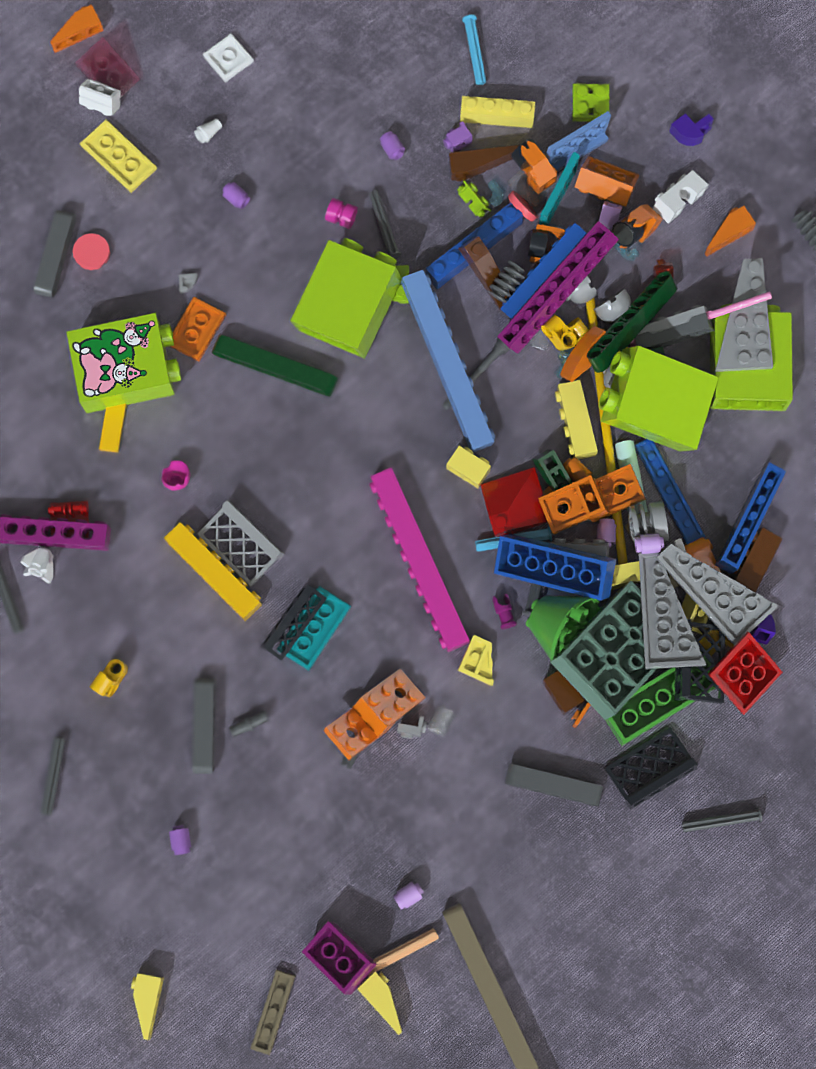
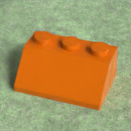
(606, 181)

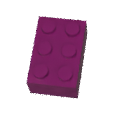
(339, 958)

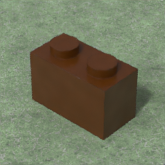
(562, 692)

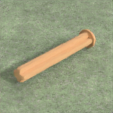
(404, 950)

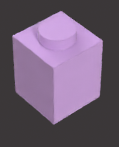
(610, 214)

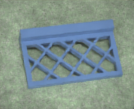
(580, 141)

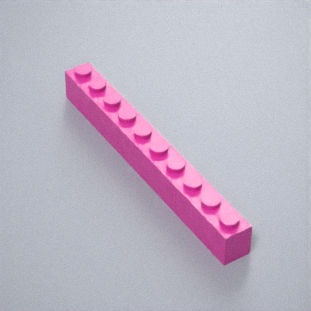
(419, 560)

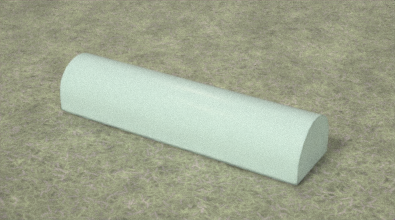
(627, 455)

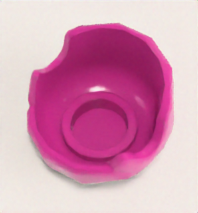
(176, 475)

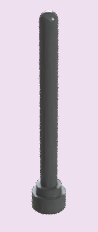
(499, 349)

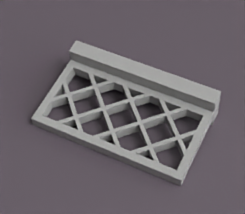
(247, 528)

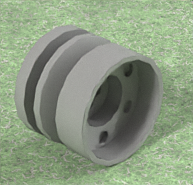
(648, 522)

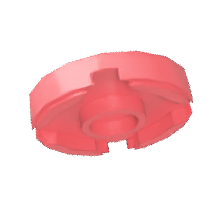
(522, 205)
(91, 251)

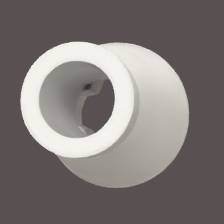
(207, 130)

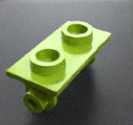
(469, 193)

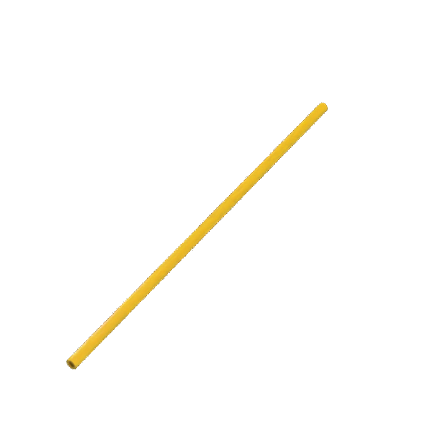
(608, 444)

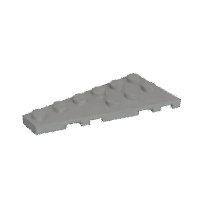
(747, 331)
(722, 599)
(665, 626)

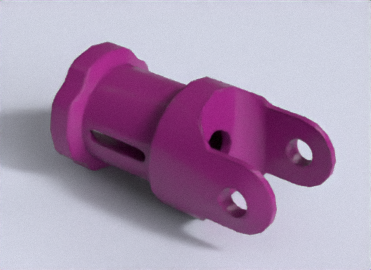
(504, 612)

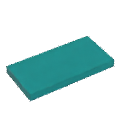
(559, 190)
(318, 631)

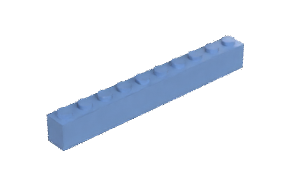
(447, 361)

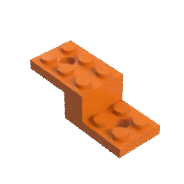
(591, 499)
(374, 714)

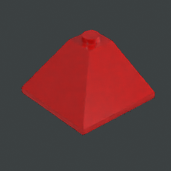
(514, 502)
(745, 673)

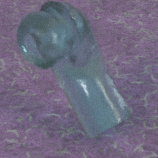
(497, 195)
(626, 254)
(562, 355)

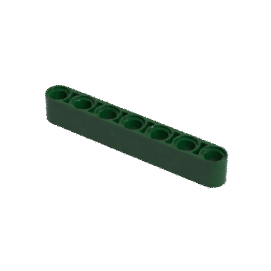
(632, 321)
(275, 365)

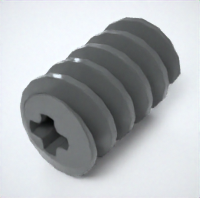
(807, 226)
(506, 282)

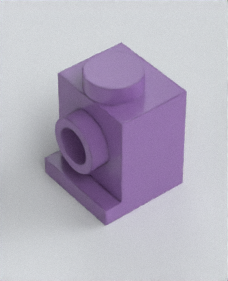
(458, 138)

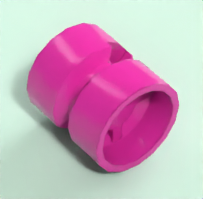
(341, 213)

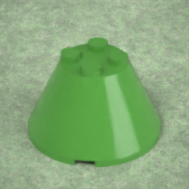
(559, 619)

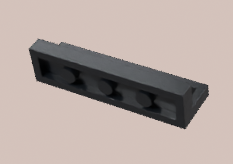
(286, 619)

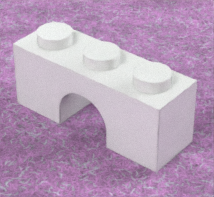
(670, 204)

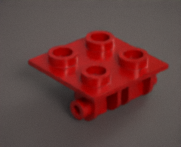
(70, 511)

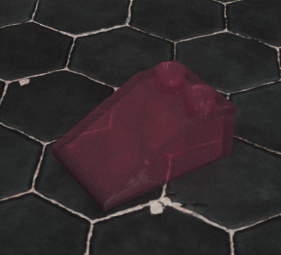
(107, 67)

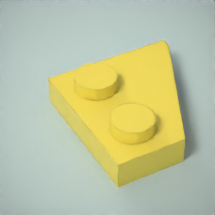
(478, 661)

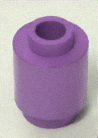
(392, 145)
(236, 195)
(180, 840)

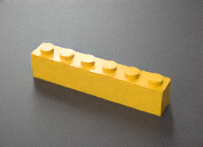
(212, 571)

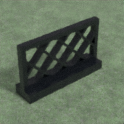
(684, 675)
(664, 779)

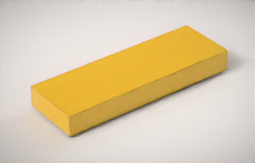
(112, 428)

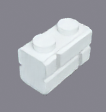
(99, 97)

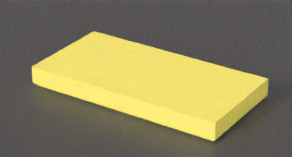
(118, 156)

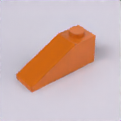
(79, 27)
(736, 225)

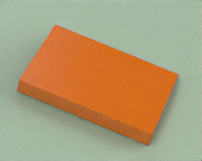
(197, 328)

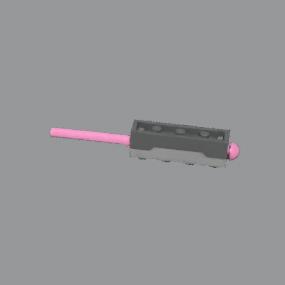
(687, 324)

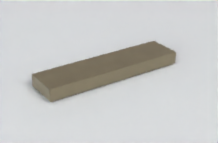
(273, 1012)

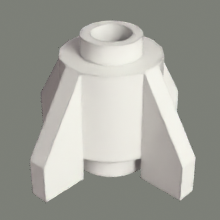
(39, 563)

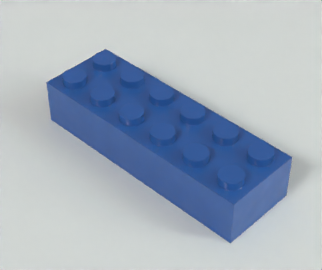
(555, 566)

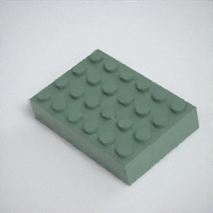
(608, 654)

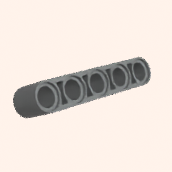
(54, 253)
(204, 726)
(553, 785)

